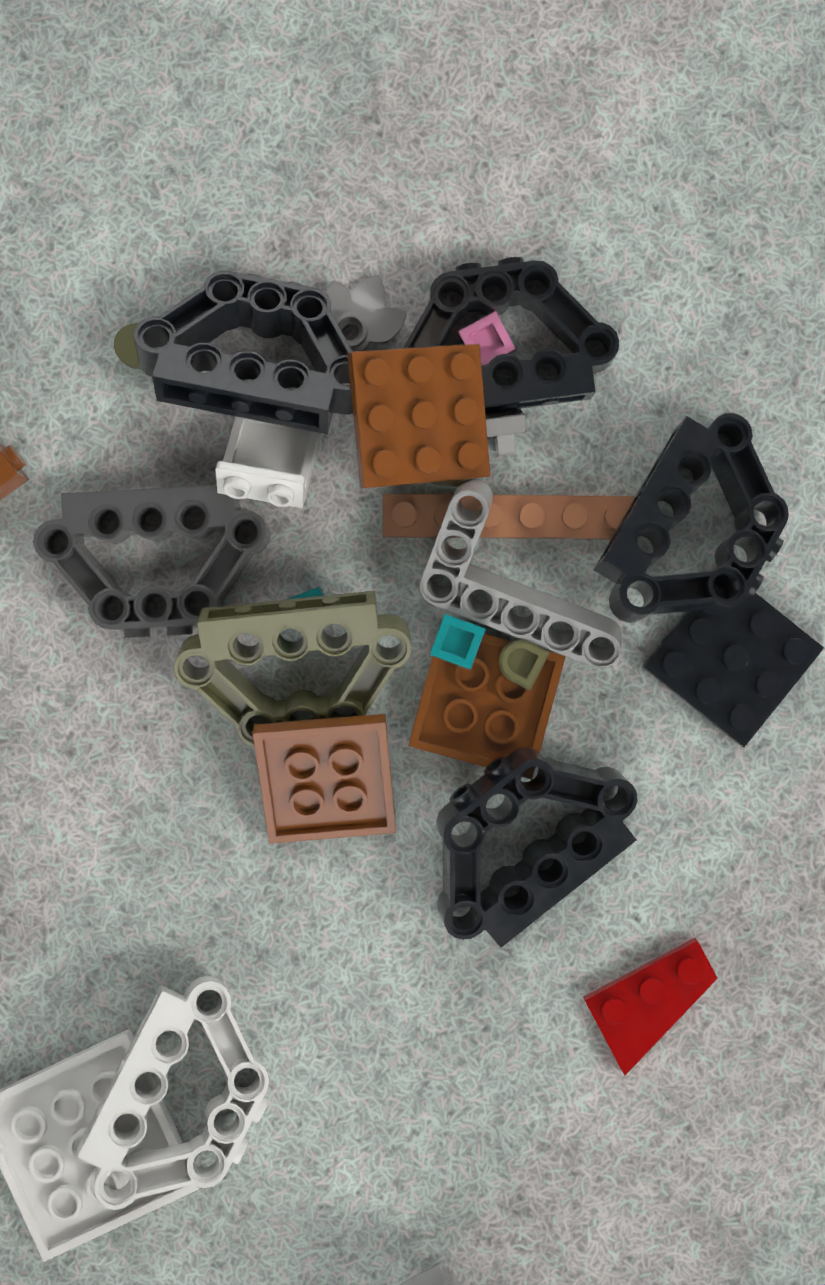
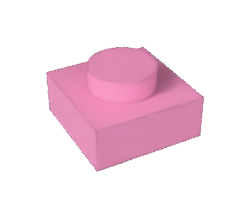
(490, 335)

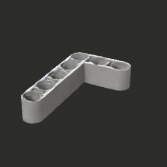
(509, 593)

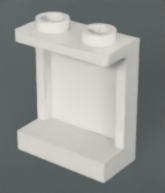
(267, 463)

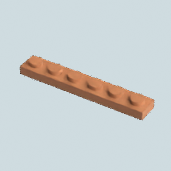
(509, 516)

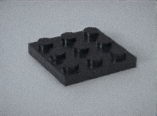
(734, 663)

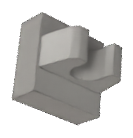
(503, 426)

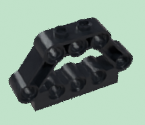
(555, 308)
(269, 310)
(745, 490)
(572, 863)

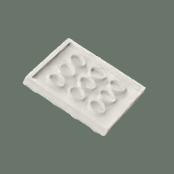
(39, 1143)

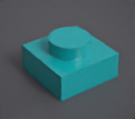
(457, 641)

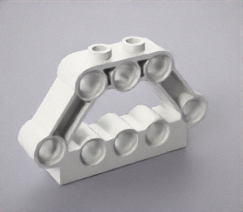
(173, 1165)

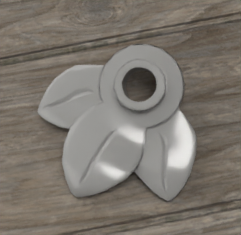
(365, 311)

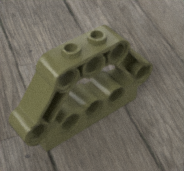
(239, 699)

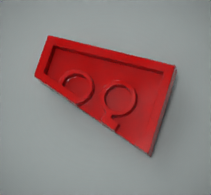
(649, 1000)

